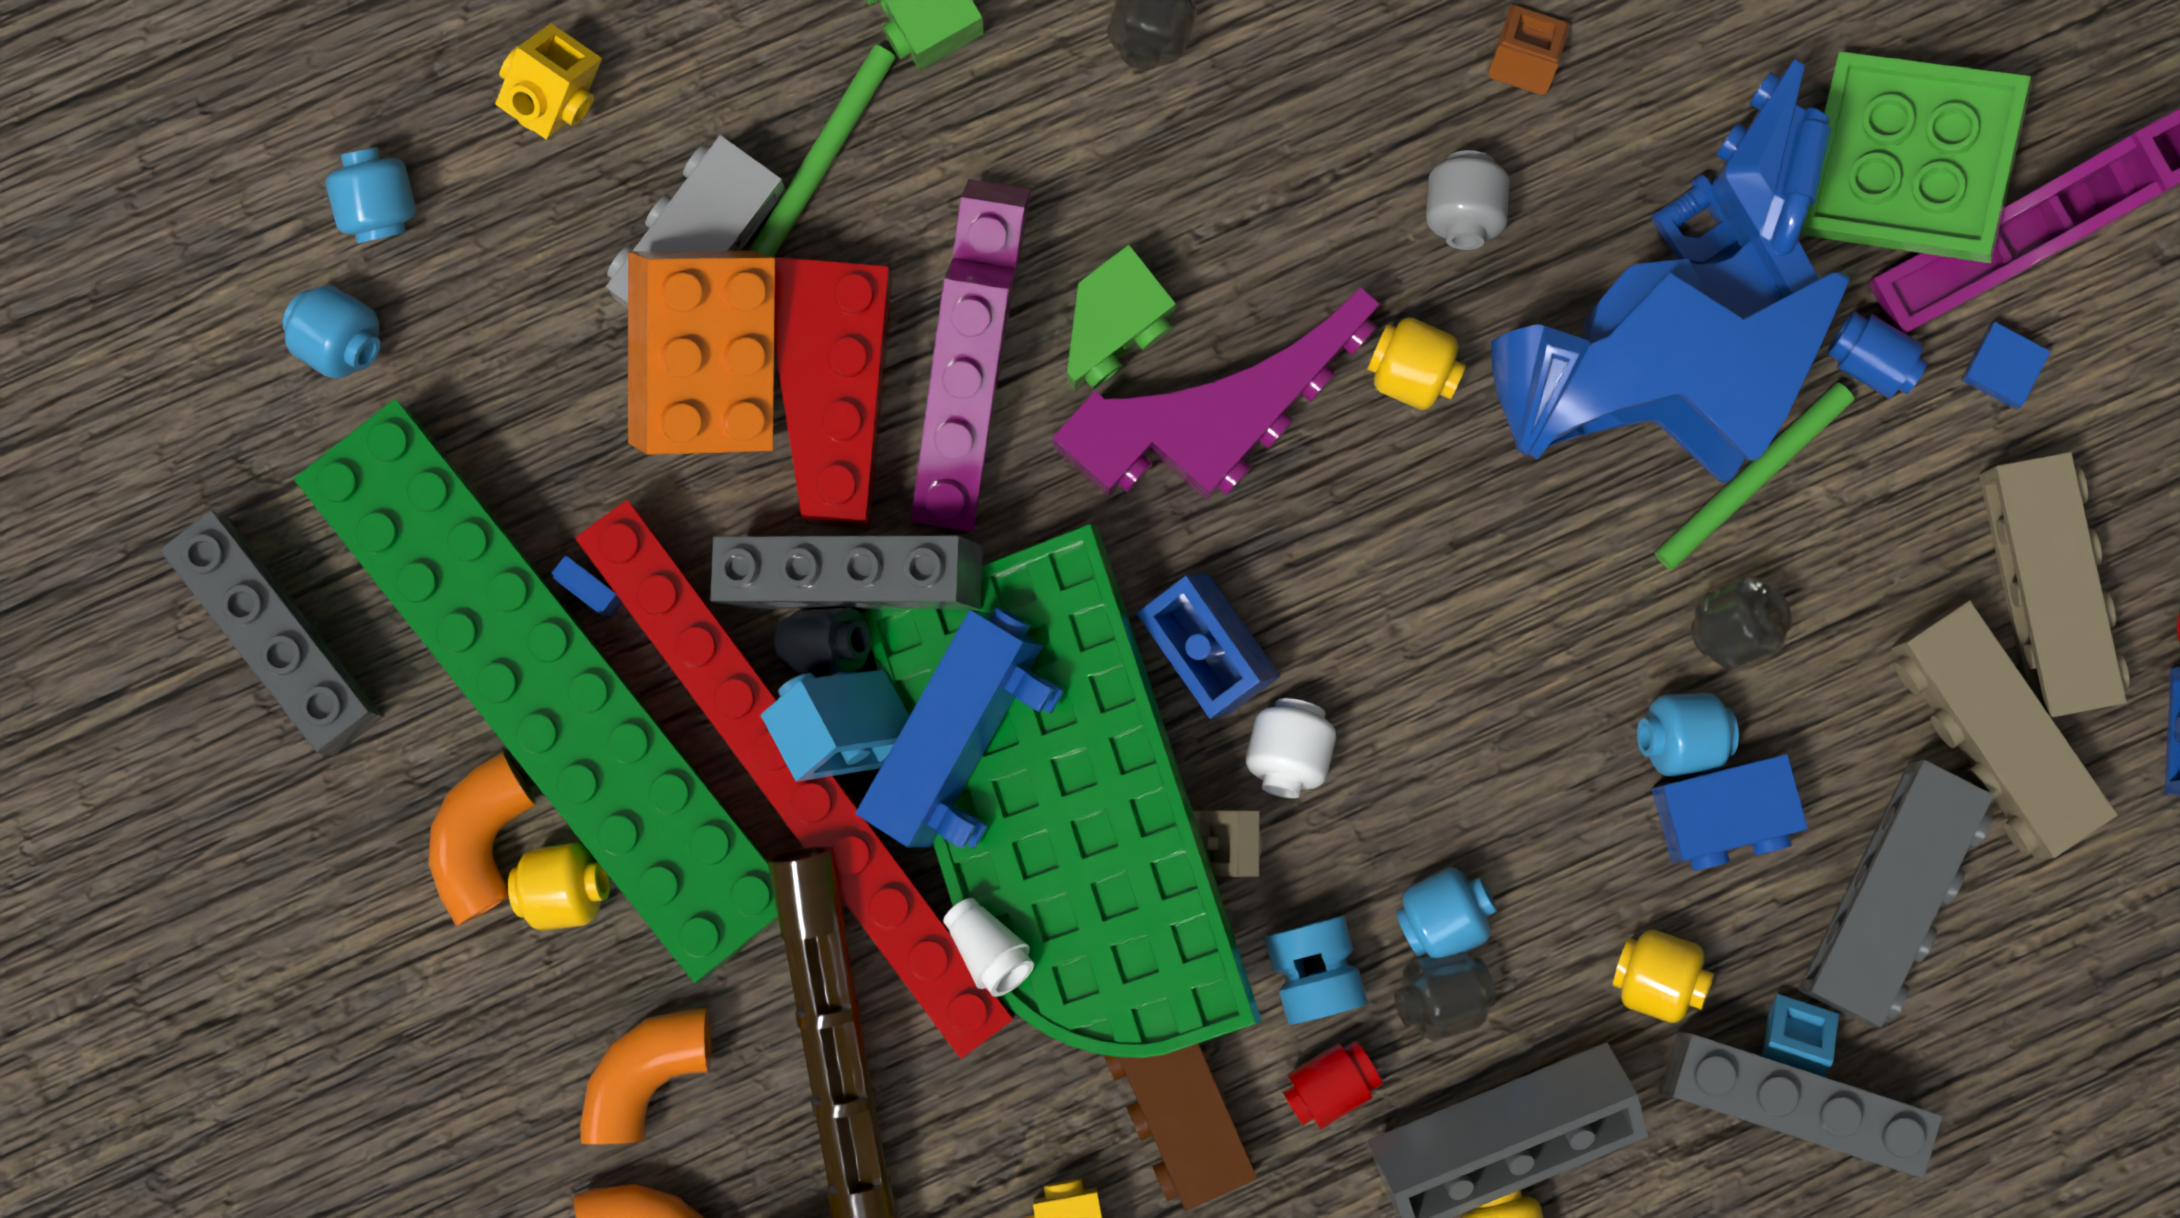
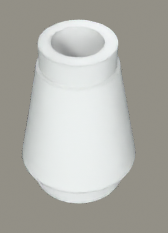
(989, 949)

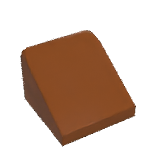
(1528, 50)

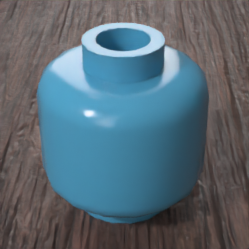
(370, 195)
(331, 331)
(1688, 734)
(1446, 914)

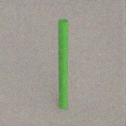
(823, 151)
(1754, 476)

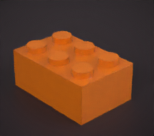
(700, 351)

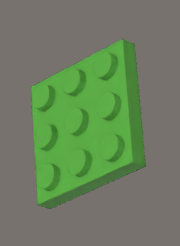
(1918, 156)

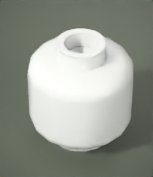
(1291, 747)

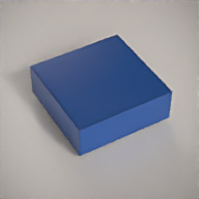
(2005, 365)
(587, 587)

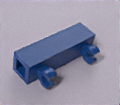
(952, 728)

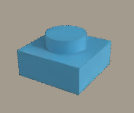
(1800, 1035)

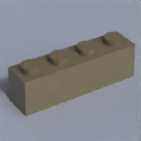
(2054, 584)
(2002, 732)

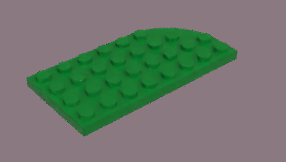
(1084, 819)

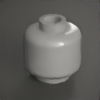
(1468, 199)

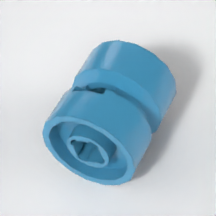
(1321, 992)

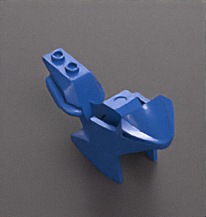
(1697, 346)

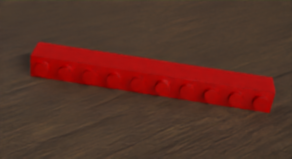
(814, 809)

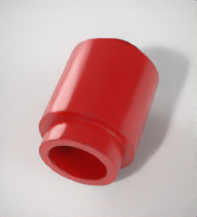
(1332, 1084)

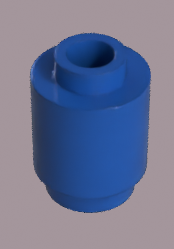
(1877, 354)

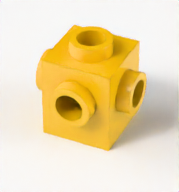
(548, 81)

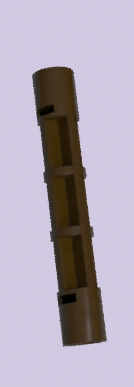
(831, 1032)

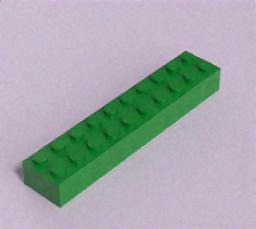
(545, 689)

